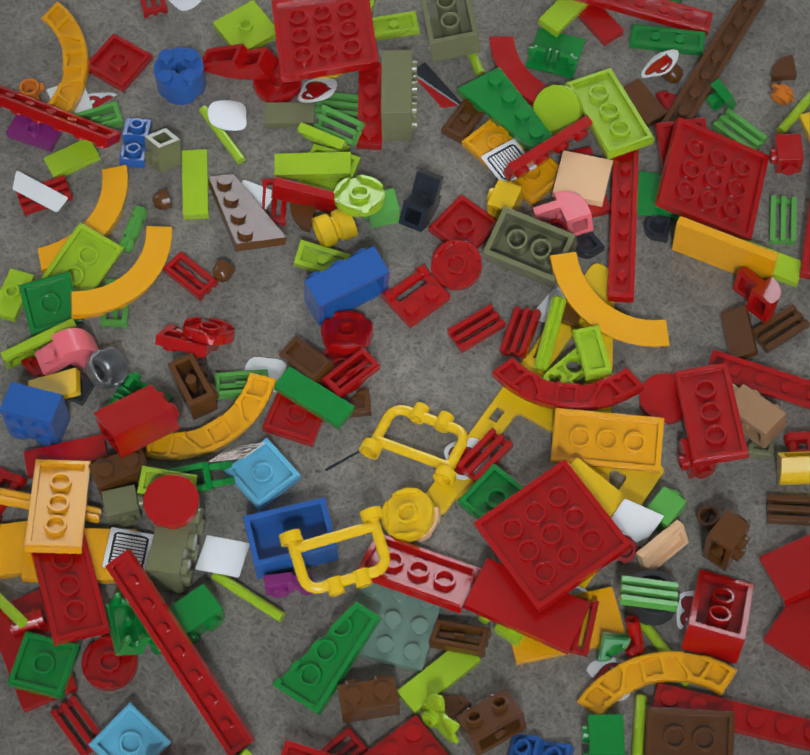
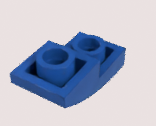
(134, 142)
(535, 745)

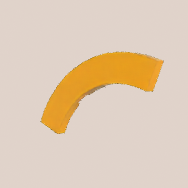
(74, 58)
(105, 215)
(132, 284)
(596, 312)
(221, 430)
(652, 669)

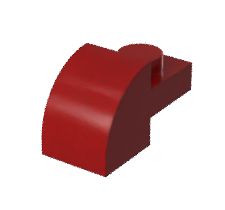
(760, 294)

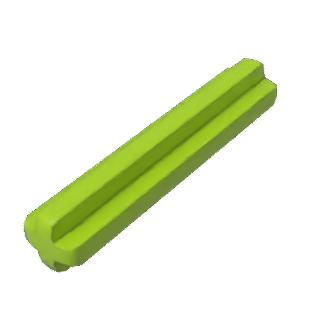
(550, 333)

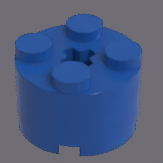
(179, 75)

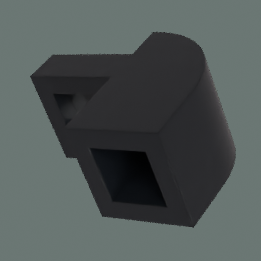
(423, 202)

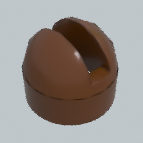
(674, 74)
(162, 200)
(223, 271)
(703, 517)

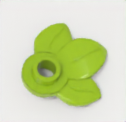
(435, 716)

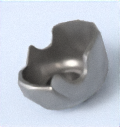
(106, 368)

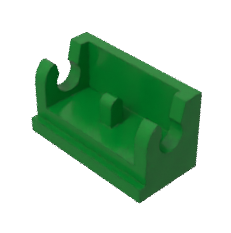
(126, 629)

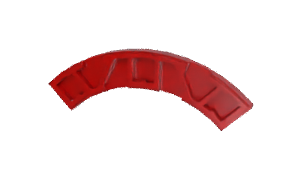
(506, 57)
(567, 395)

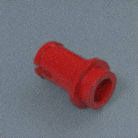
(35, 619)

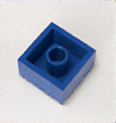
(35, 414)

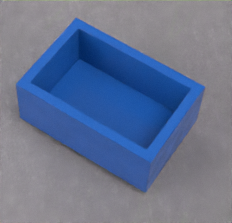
(346, 284)
(266, 526)

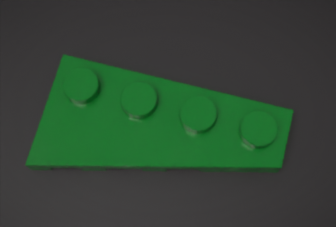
(506, 107)
(326, 664)

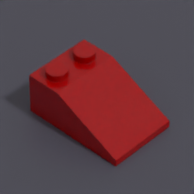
(718, 616)

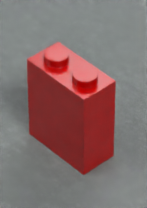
(137, 420)

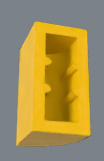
(793, 468)

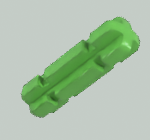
(133, 228)

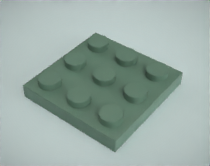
(403, 631)

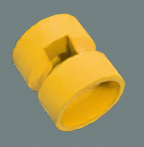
(331, 228)

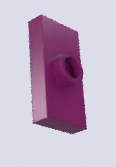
(33, 133)

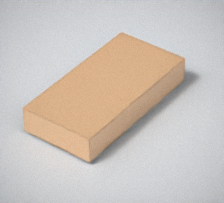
(662, 547)

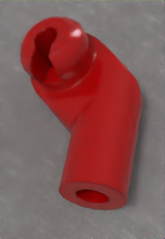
(635, 632)

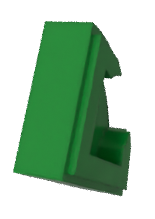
(610, 645)

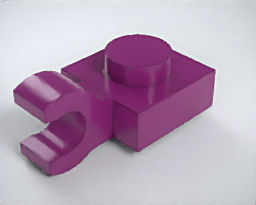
(284, 583)

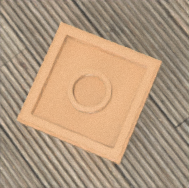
(584, 176)

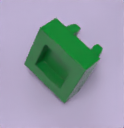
(720, 96)

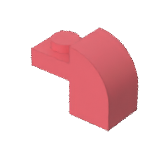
(569, 209)
(68, 347)

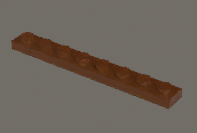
(714, 60)

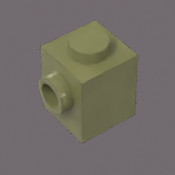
(162, 150)
(123, 506)

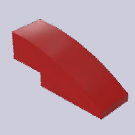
(239, 62)

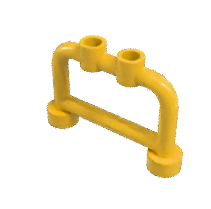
(419, 414)
(335, 585)

